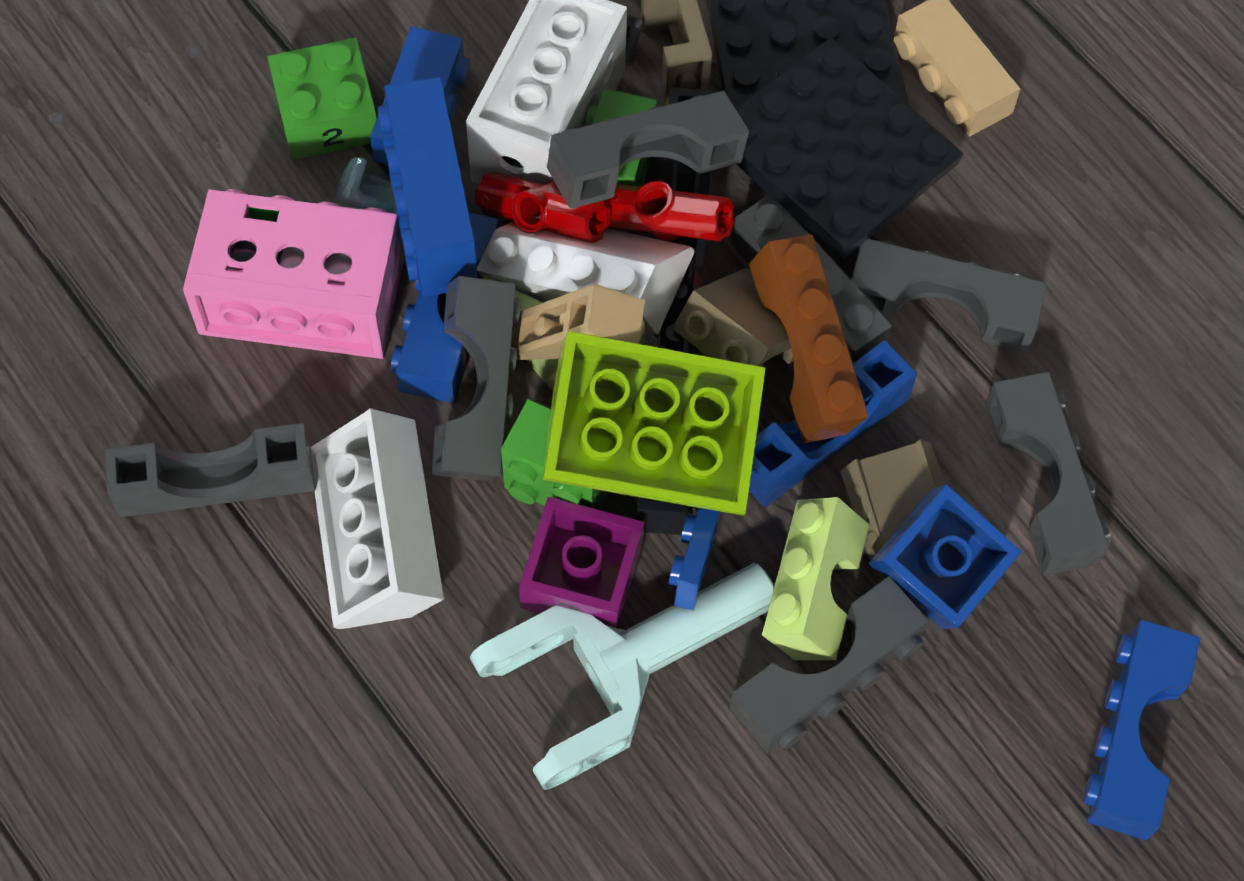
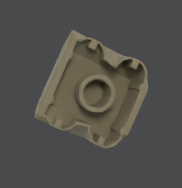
(889, 488)

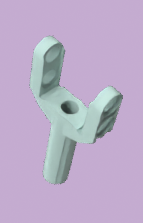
(622, 659)

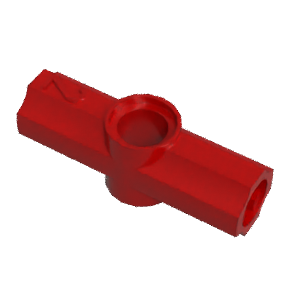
(540, 207)
(670, 213)

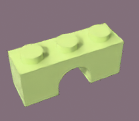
(802, 611)

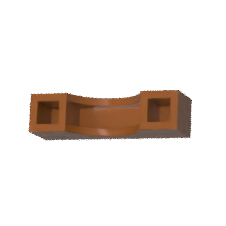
(825, 383)

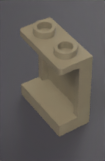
(690, 56)
(730, 323)

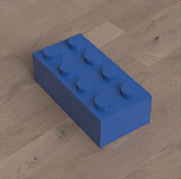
(427, 185)

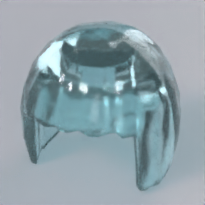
(364, 190)

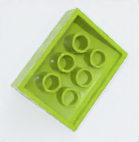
(653, 423)

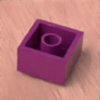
(581, 561)

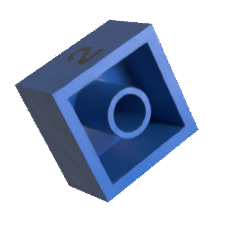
(945, 557)

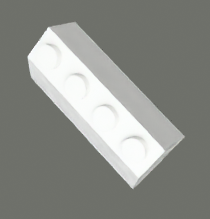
(555, 265)
(375, 521)

